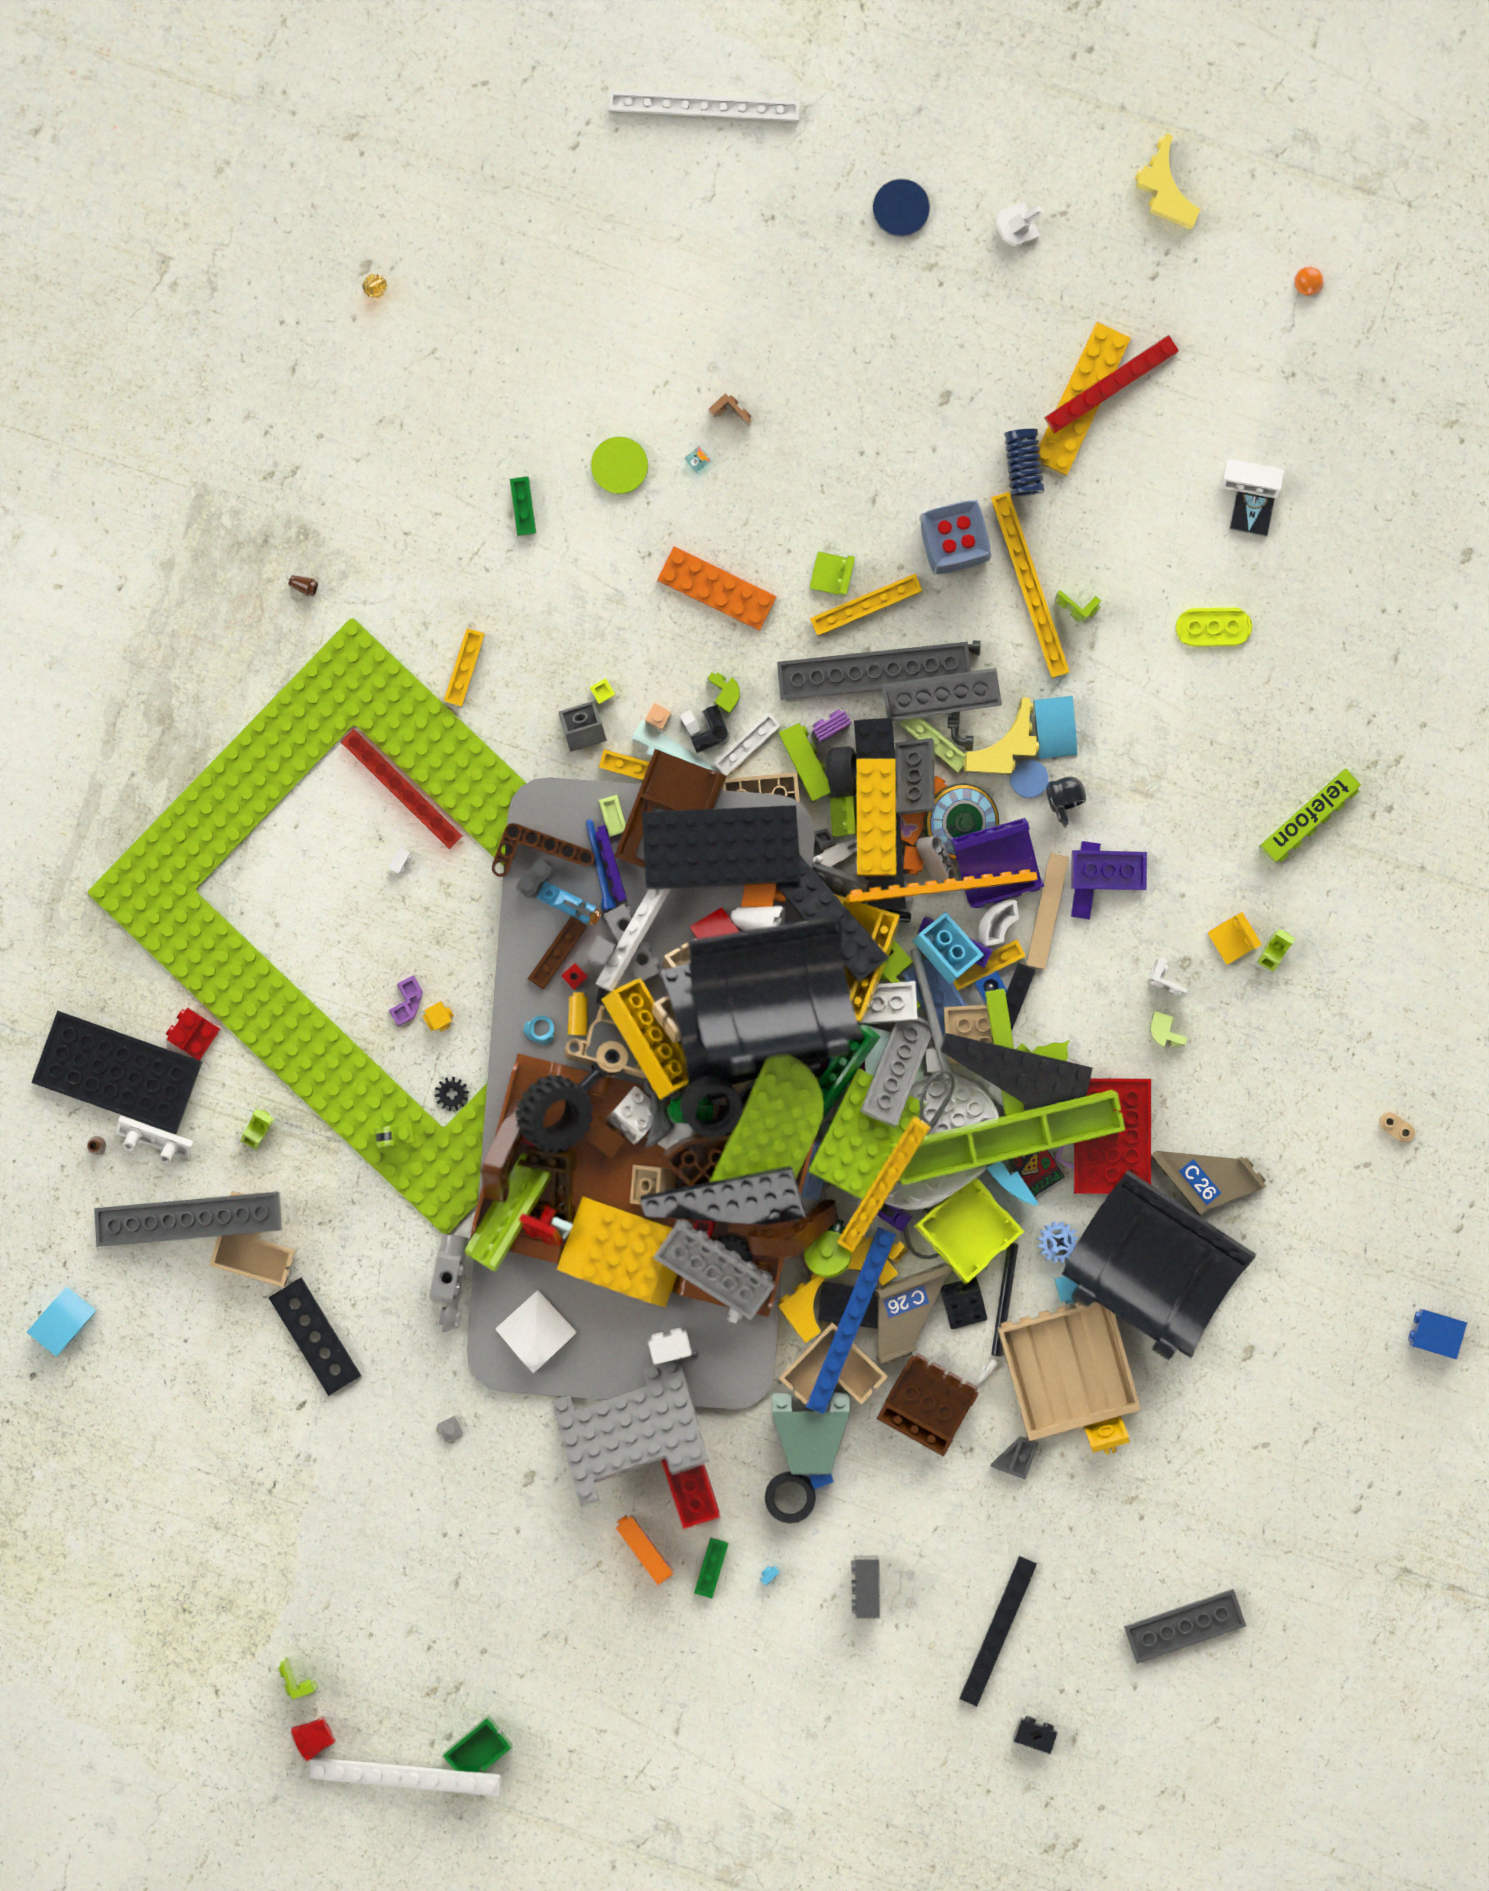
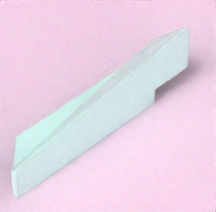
(655, 739)

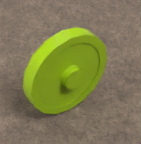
(826, 1256)

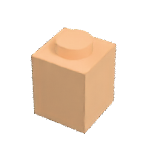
(658, 717)

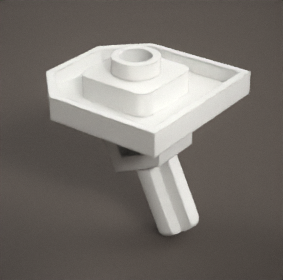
(1017, 223)

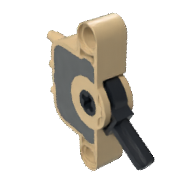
(600, 1044)

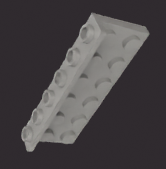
(715, 1269)

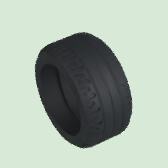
(842, 771)
(784, 1517)

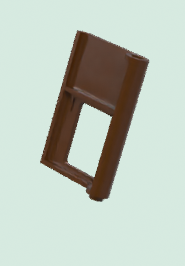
(671, 786)

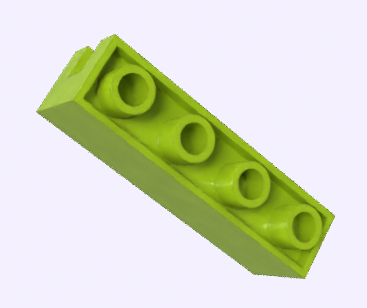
(805, 761)

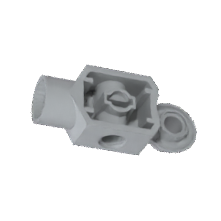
(449, 1261)

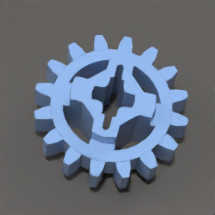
(1062, 1235)

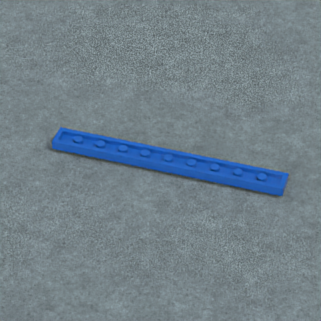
(850, 1320)

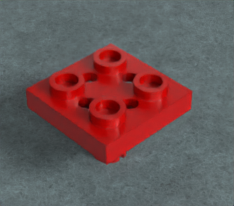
(542, 1228)

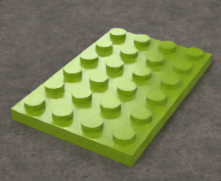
(857, 1143)

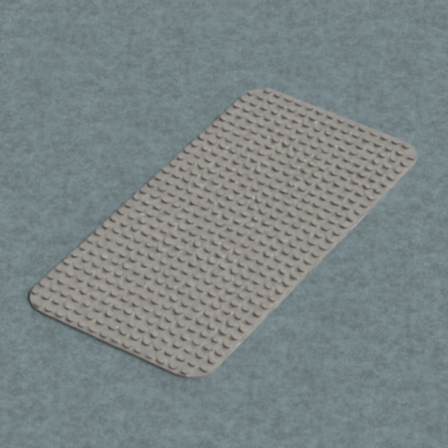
(612, 1328)

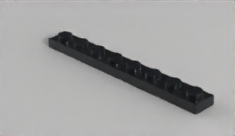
(998, 1631)

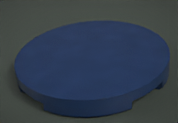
(901, 207)

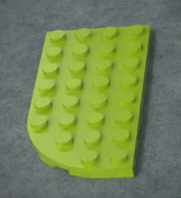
(775, 1122)

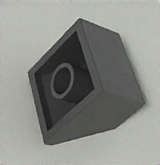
(582, 726)

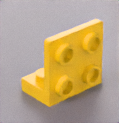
(1234, 938)

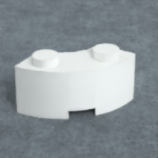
(996, 921)

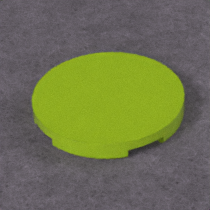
(619, 465)

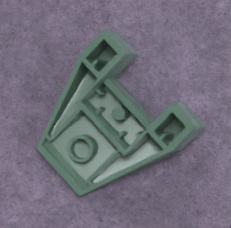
(810, 1438)

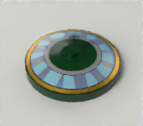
(958, 812)

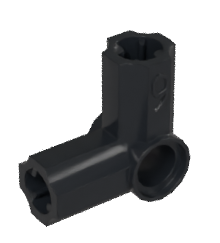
(715, 723)

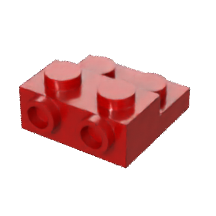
(192, 1033)

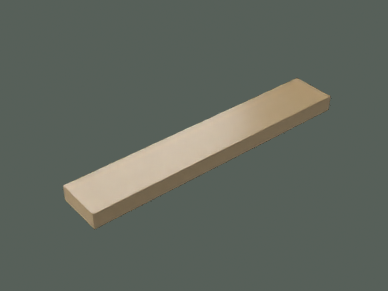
(1047, 911)

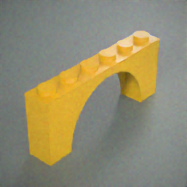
(799, 1306)

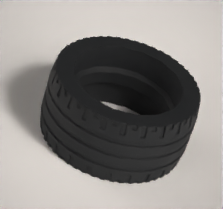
(728, 1118)

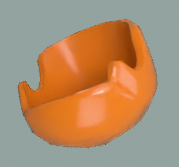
(1309, 281)

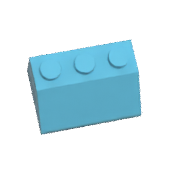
(947, 948)

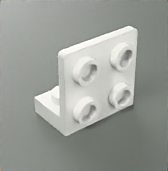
(1159, 969)
(632, 1115)

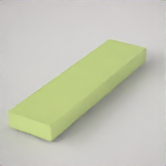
(942, 747)

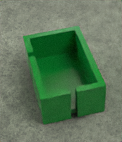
(478, 1748)

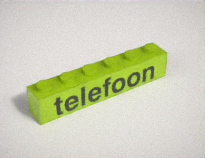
(1310, 815)

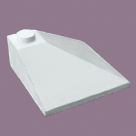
(535, 1331)

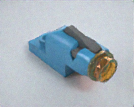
(569, 904)

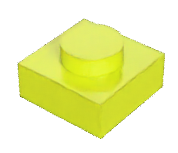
(602, 691)

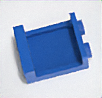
(1437, 1333)

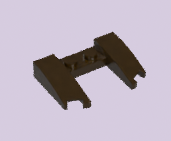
(562, 1167)

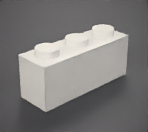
(1252, 478)

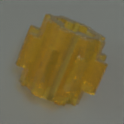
(374, 285)

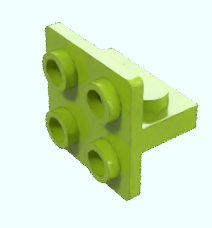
(843, 816)

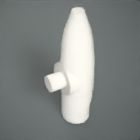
(987, 1370)

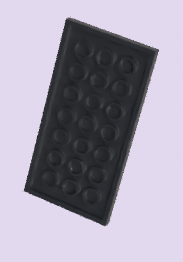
(721, 847)
(116, 1072)

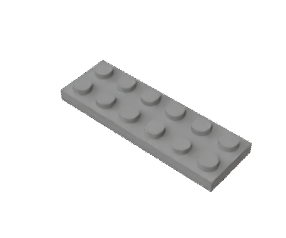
(896, 1071)

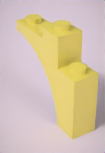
(1158, 180)
(1017, 742)

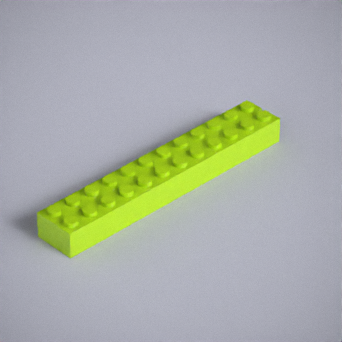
(1014, 1136)

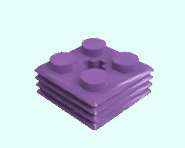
(826, 729)

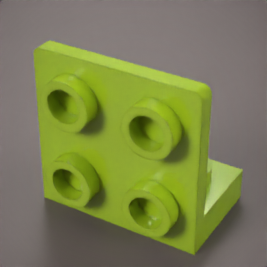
(832, 573)
(292, 1688)

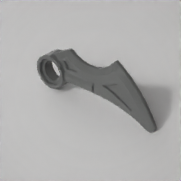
(660, 1123)

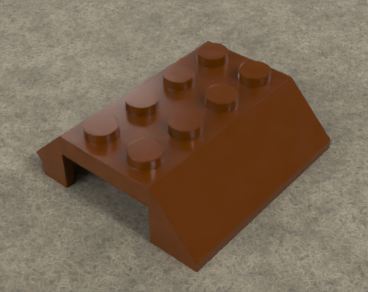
(927, 1404)

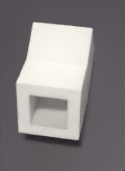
(690, 722)

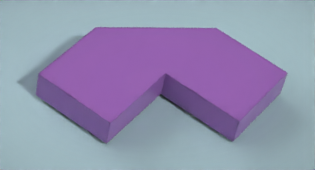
(412, 994)

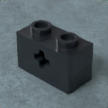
(1024, 1736)

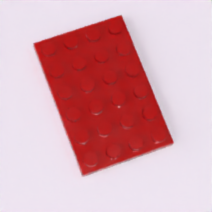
(1105, 1159)

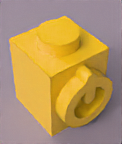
(438, 1017)

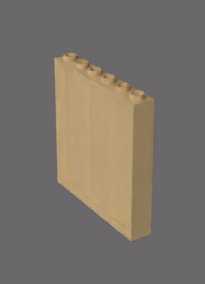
(1068, 1369)

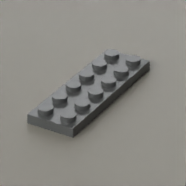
(942, 694)
(1185, 1626)

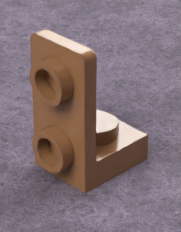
(719, 408)

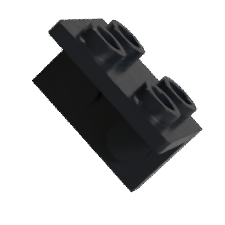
(963, 1303)

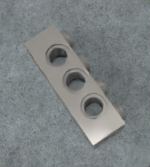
(601, 952)
(646, 971)

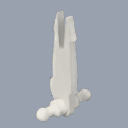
(835, 854)

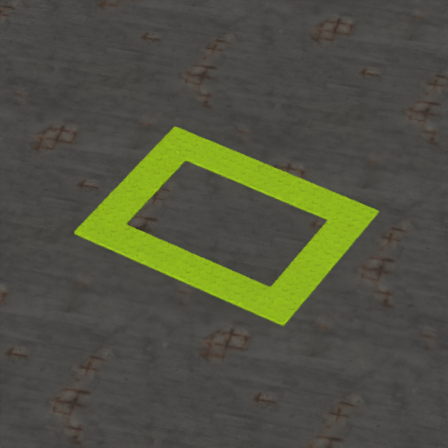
(158, 902)

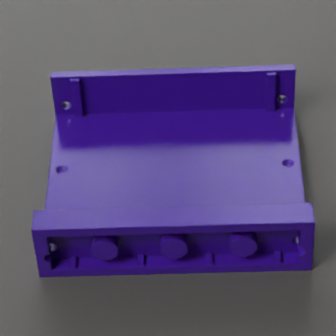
(994, 852)

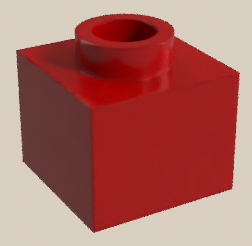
(581, 976)

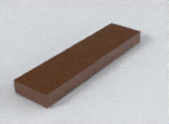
(557, 952)

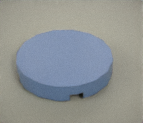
(1029, 778)

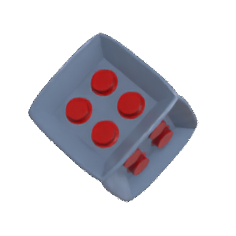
(955, 537)

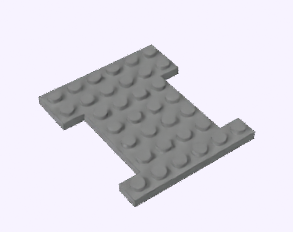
(632, 1431)

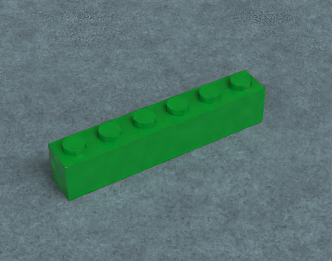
(845, 1066)

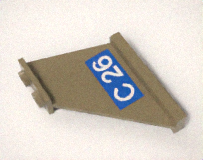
(1209, 1179)
(904, 1309)

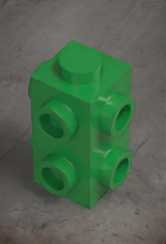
(703, 1111)

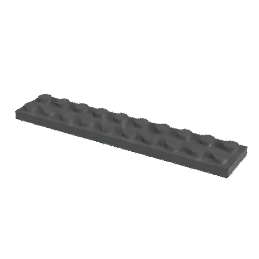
(869, 670)
(188, 1219)

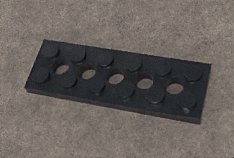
(328, 1336)

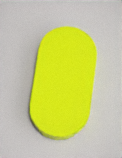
(1213, 627)

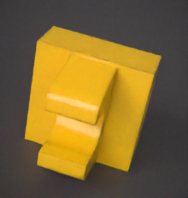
(897, 1252)

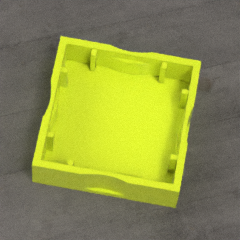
(968, 1229)

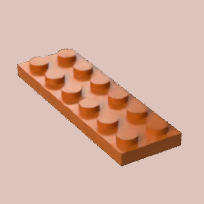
(716, 588)

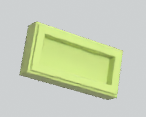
(612, 815)

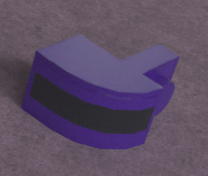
(894, 1216)

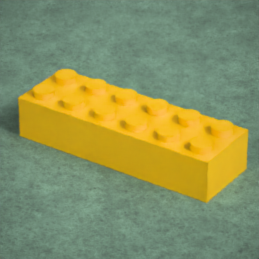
(876, 818)
(650, 1044)

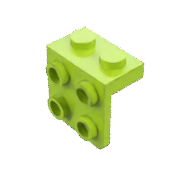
(1078, 613)

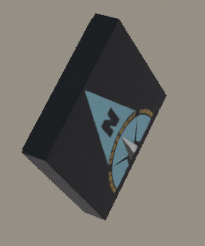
(1252, 513)

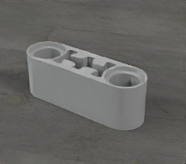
(936, 859)

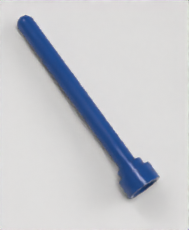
(607, 901)

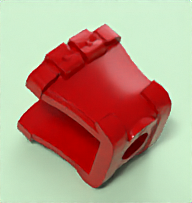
(312, 1737)

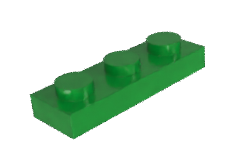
(523, 506)
(711, 1567)

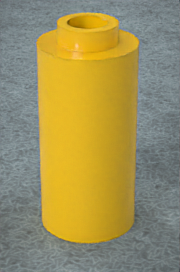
(577, 1014)

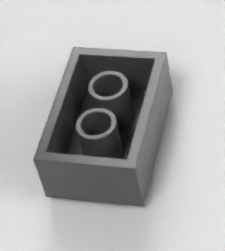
(866, 1586)

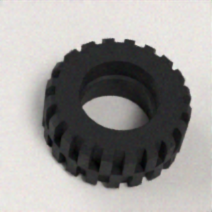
(537, 1102)

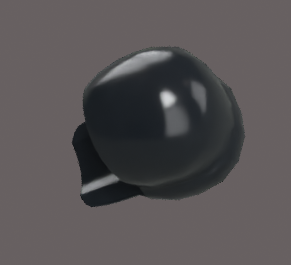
(1064, 795)

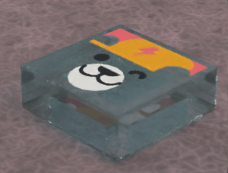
(697, 459)

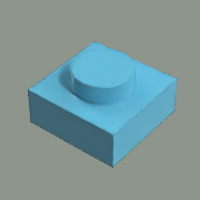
(768, 1574)

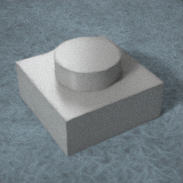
(450, 1428)

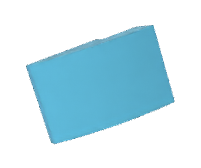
(1055, 727)
(1011, 1182)
(61, 1321)

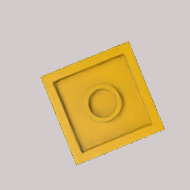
(1107, 1435)

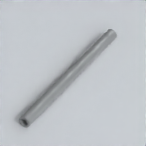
(930, 1009)

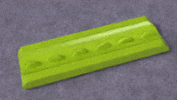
(502, 1221)

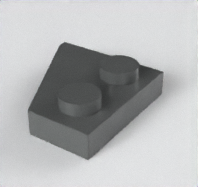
(1016, 1458)

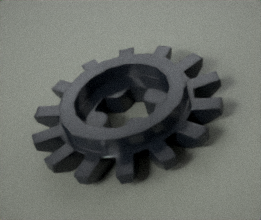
(457, 1098)

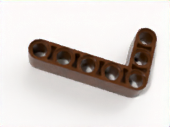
(538, 845)
(499, 1157)
(797, 1237)

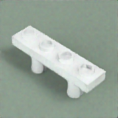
(154, 1137)

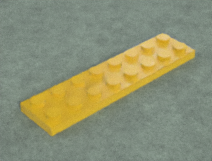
(1097, 360)

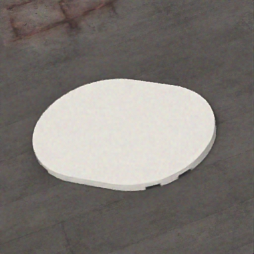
(966, 1107)

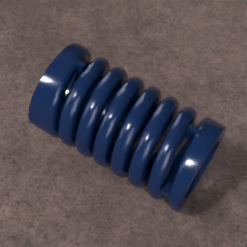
(1013, 456)

